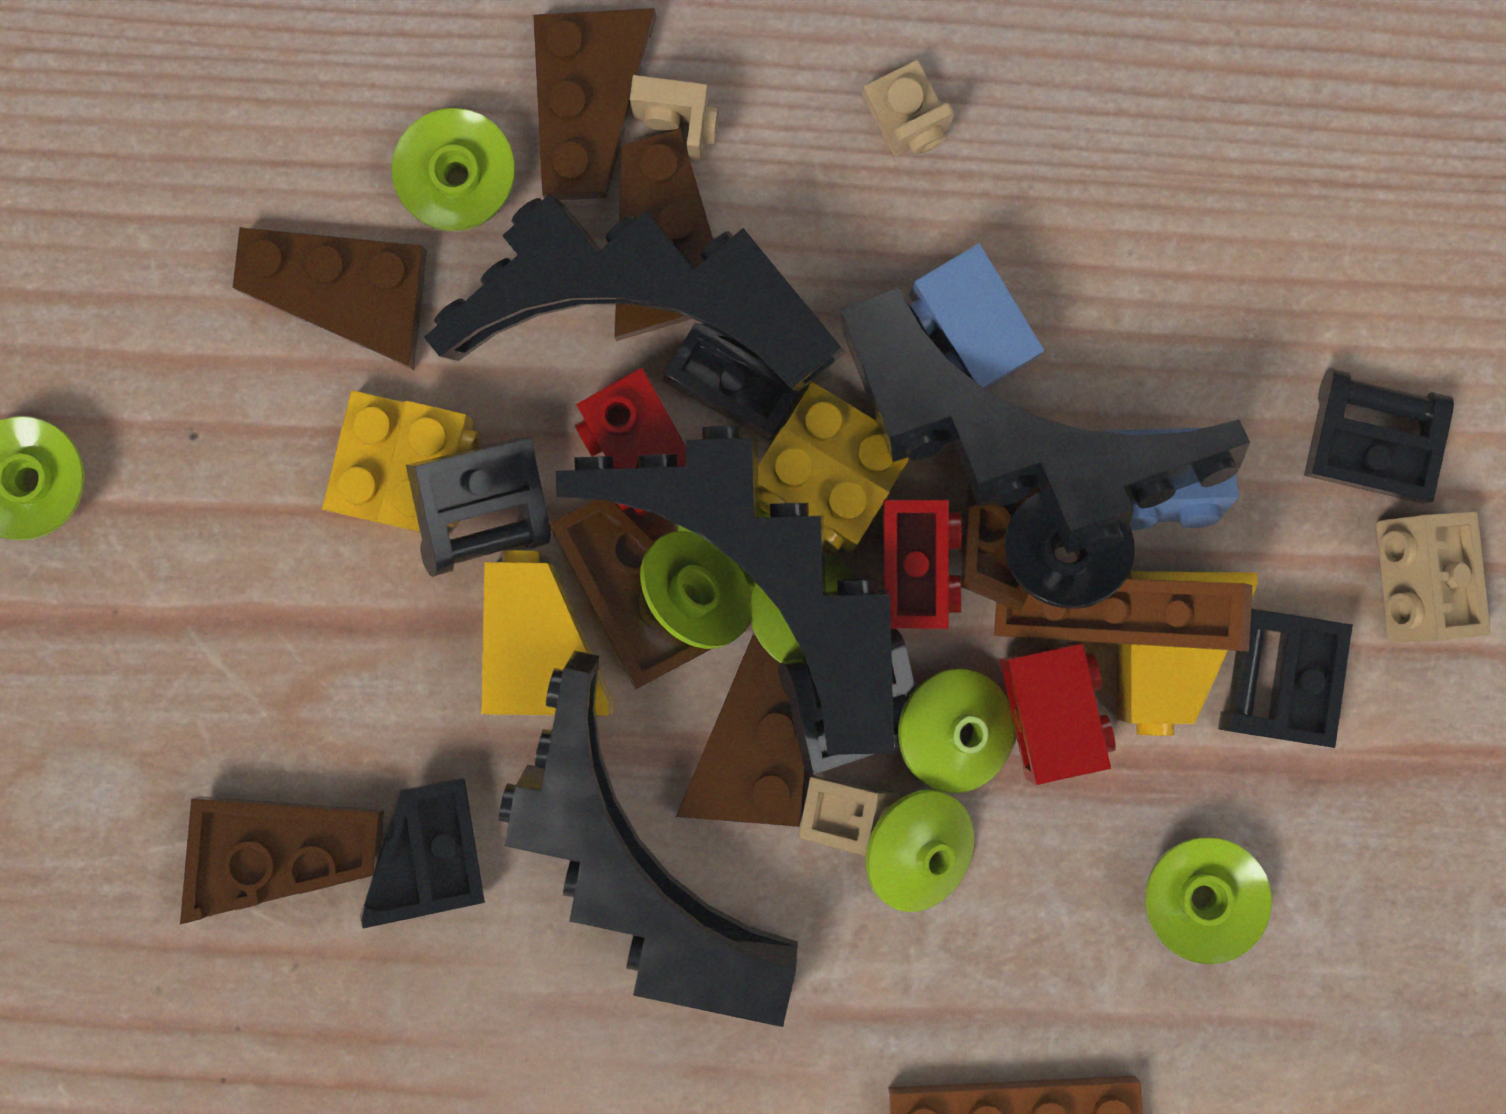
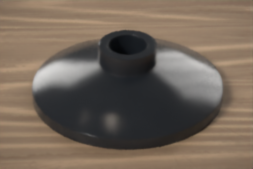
(1075, 585)

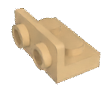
(1433, 577)

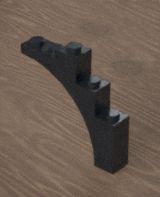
(640, 266)
(1006, 451)
(784, 553)
(679, 942)

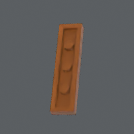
(1143, 614)
(1052, 1096)

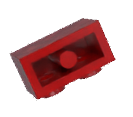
(627, 423)
(918, 562)
(1057, 712)

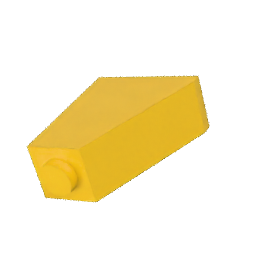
(527, 635)
(1169, 683)

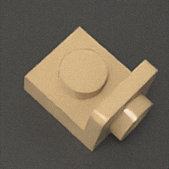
(671, 103)
(908, 110)
(842, 814)

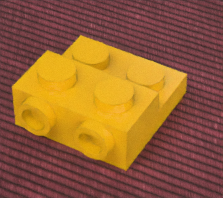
(373, 452)
(833, 462)

